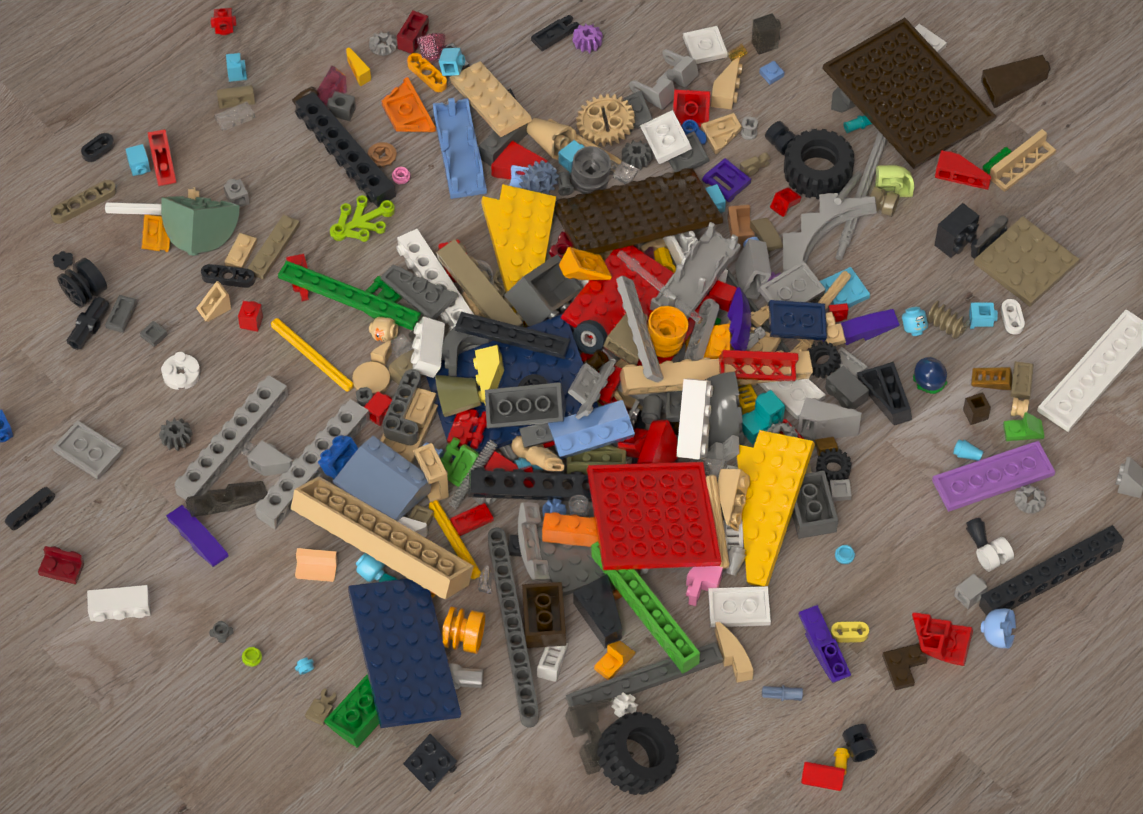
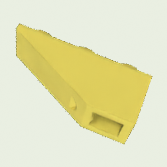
(490, 369)

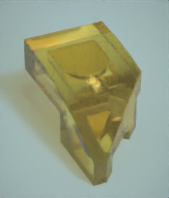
(738, 51)

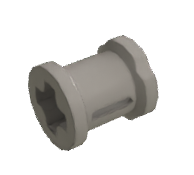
(749, 129)

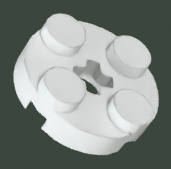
(177, 362)

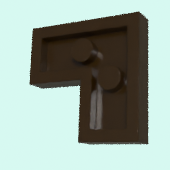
(899, 663)

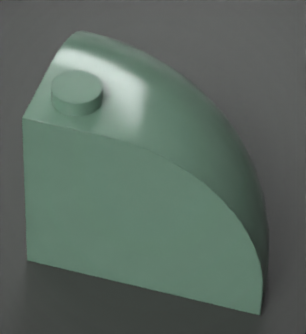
(198, 223)

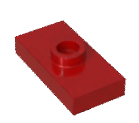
(609, 390)
(472, 519)

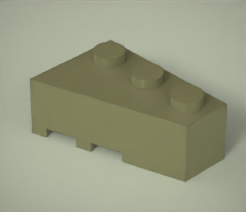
(601, 456)

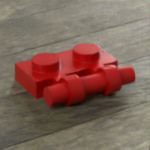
(464, 425)

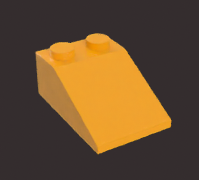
(718, 341)

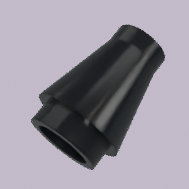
(977, 531)

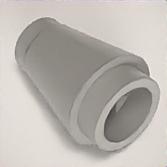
(736, 558)

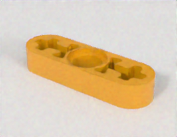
(428, 79)

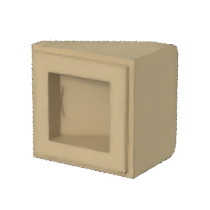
(382, 353)

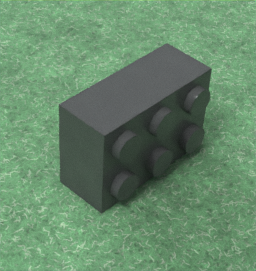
(814, 507)

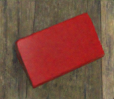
(823, 776)

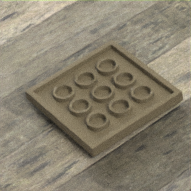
(1026, 261)

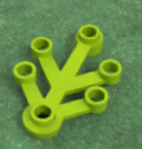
(361, 221)

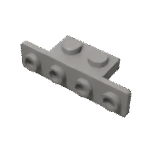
(588, 385)

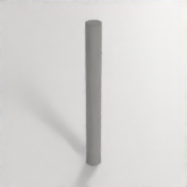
(848, 187)

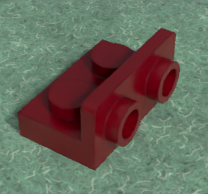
(61, 565)

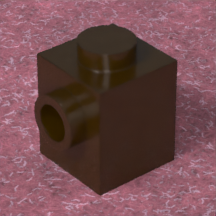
(976, 408)

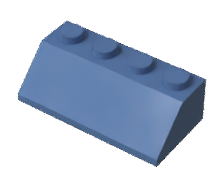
(600, 428)

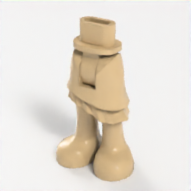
(537, 455)

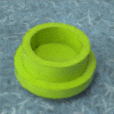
(251, 656)

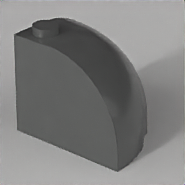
(725, 414)

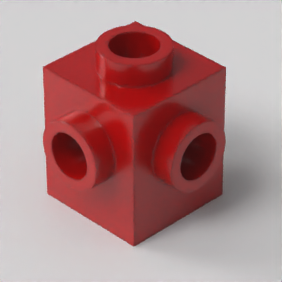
(223, 21)

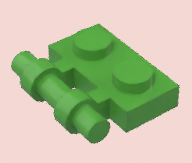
(462, 463)

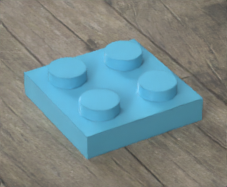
(851, 293)

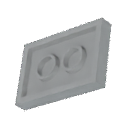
(794, 285)
(87, 449)

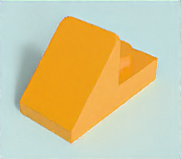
(614, 660)

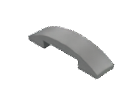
(529, 542)

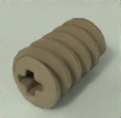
(947, 321)

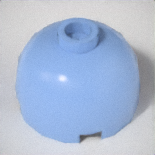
(998, 627)

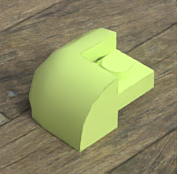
(895, 179)

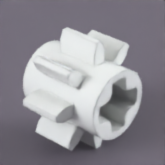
(624, 704)

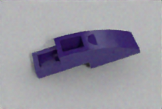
(823, 644)

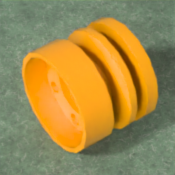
(667, 330)
(463, 630)

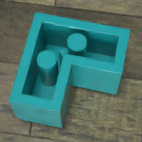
(767, 411)

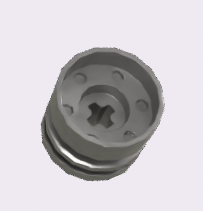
(590, 169)

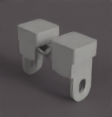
(662, 93)

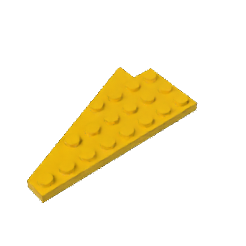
(519, 231)
(776, 475)

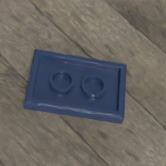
(797, 320)

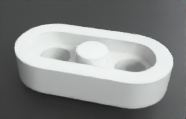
(1012, 318)

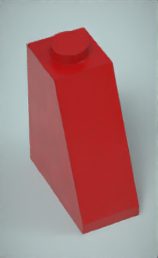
(513, 155)
(659, 444)

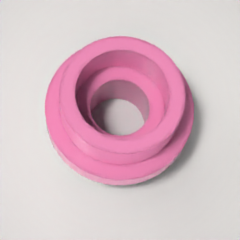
(401, 171)

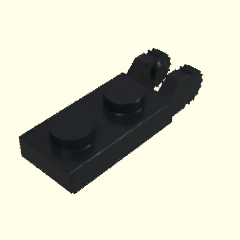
(554, 32)
(989, 236)

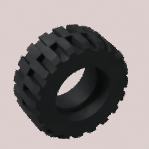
(818, 145)
(620, 765)

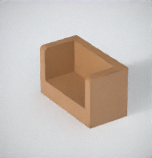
(739, 222)

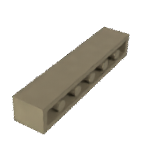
(476, 284)

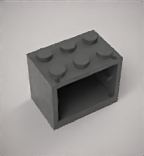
(543, 292)

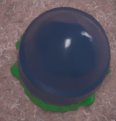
(930, 375)

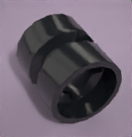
(780, 136)
(859, 742)

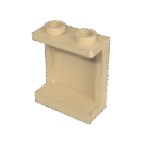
(433, 471)

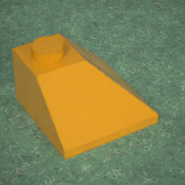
(583, 265)

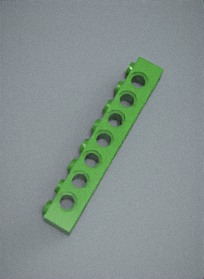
(652, 614)

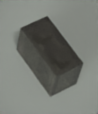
(766, 33)

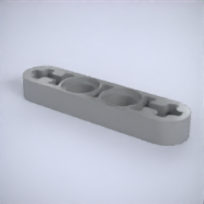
(695, 349)

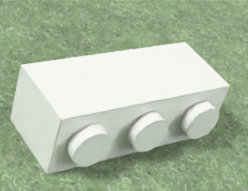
(428, 346)
(118, 603)

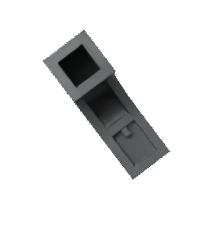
(454, 344)

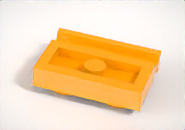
(154, 234)

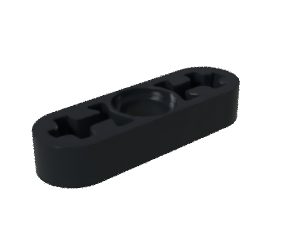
(242, 272)
(29, 508)

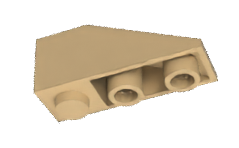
(724, 86)
(732, 493)

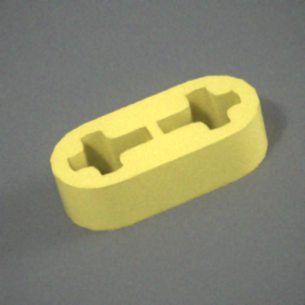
(850, 631)

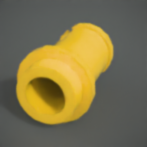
(841, 758)

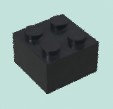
(957, 230)

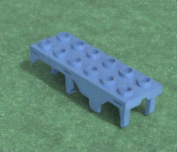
(459, 148)

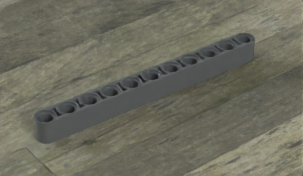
(513, 634)

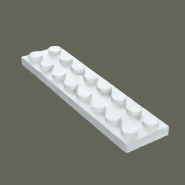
(1094, 372)

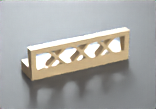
(1019, 155)

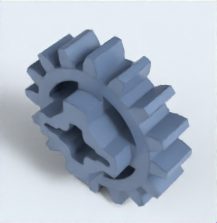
(539, 178)

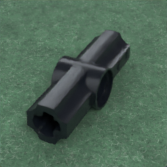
(88, 323)

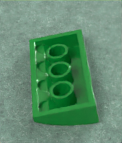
(355, 715)

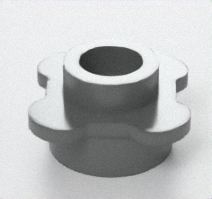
(221, 626)

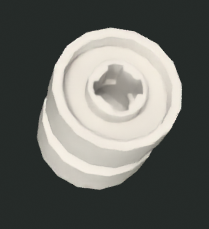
(997, 552)

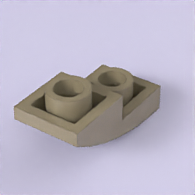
(766, 233)

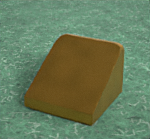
(825, 443)

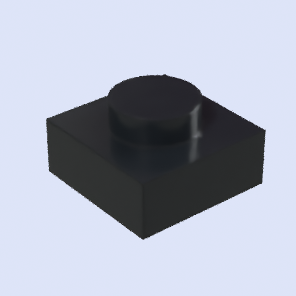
(513, 547)

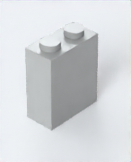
(753, 268)

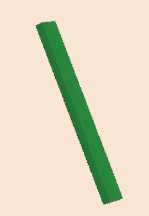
(349, 295)

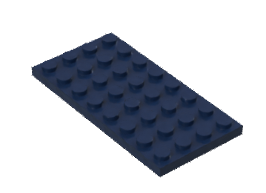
(403, 653)

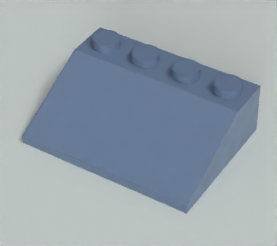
(383, 479)

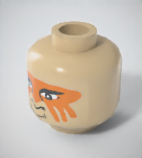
(383, 329)

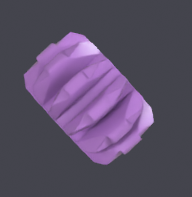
(587, 38)

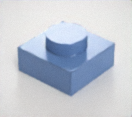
(771, 72)

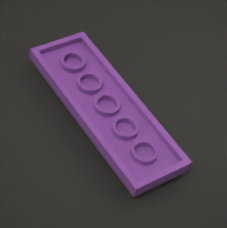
(993, 476)

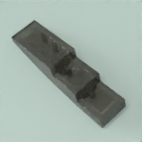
(222, 500)

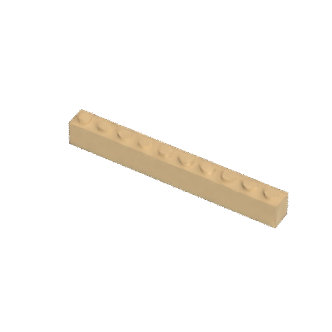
(635, 382)

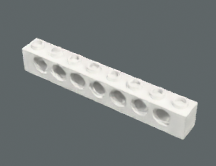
(414, 242)

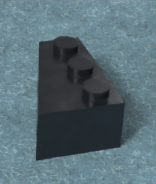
(887, 392)
(599, 610)

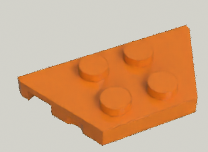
(407, 110)

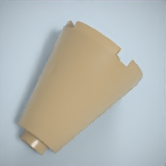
(551, 135)

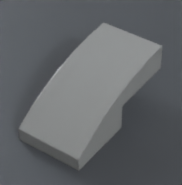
(724, 451)

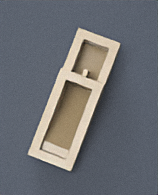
(733, 653)

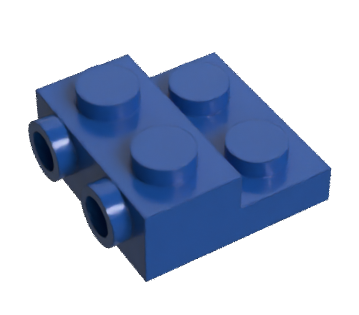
(337, 455)

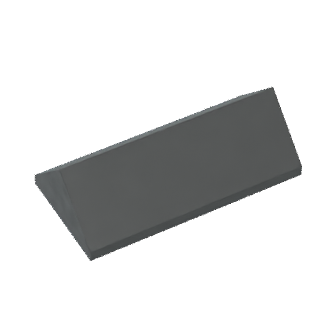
(525, 405)

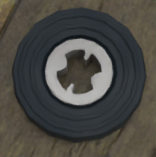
(592, 328)

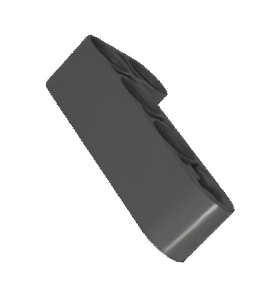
(402, 404)

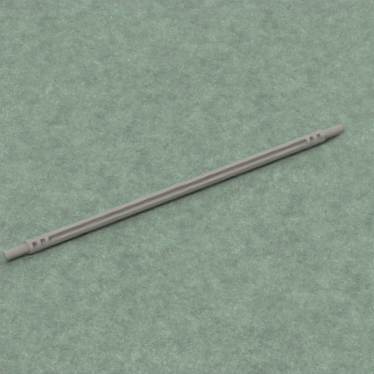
(862, 191)

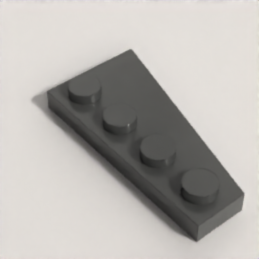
(419, 292)

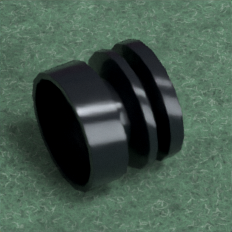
(82, 282)

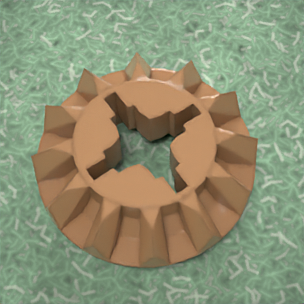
(378, 149)

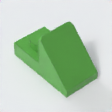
(1024, 429)

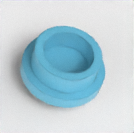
(844, 554)
(304, 666)

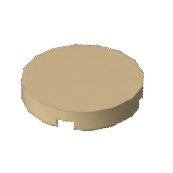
(373, 376)

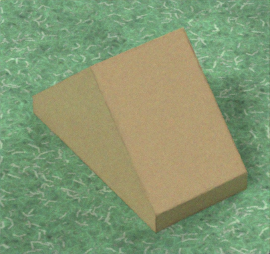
(214, 303)

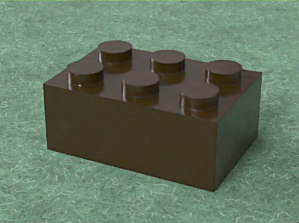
(544, 615)

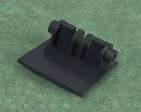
(430, 762)

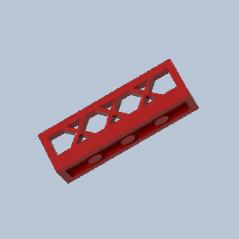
(760, 359)

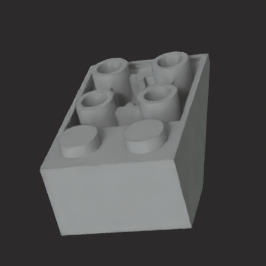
(827, 420)

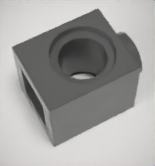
(342, 105)

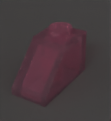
(431, 45)

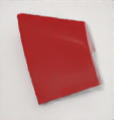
(942, 639)

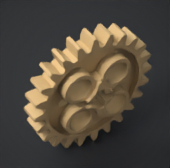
(618, 114)

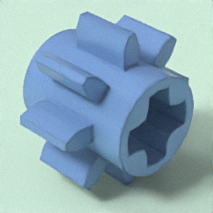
(554, 506)

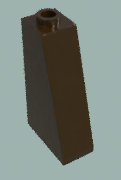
(1014, 78)

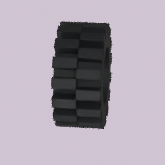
(829, 366)
(834, 457)

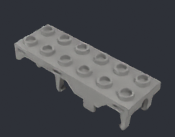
(699, 270)

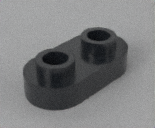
(97, 148)

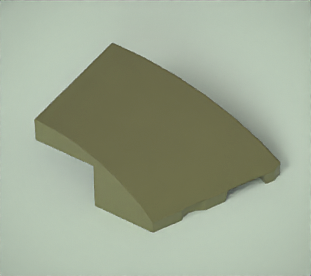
(457, 394)

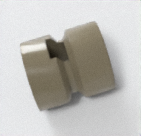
(885, 201)

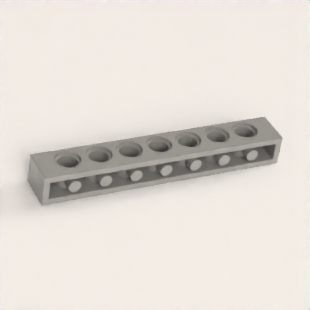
(230, 449)
(275, 514)

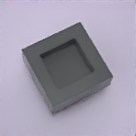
(153, 333)

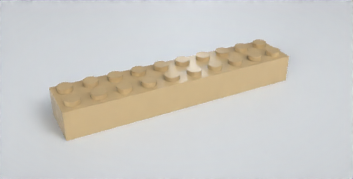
(382, 537)

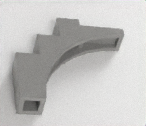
(815, 225)

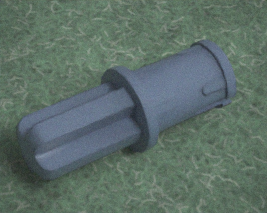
(782, 693)

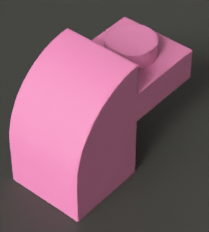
(701, 579)

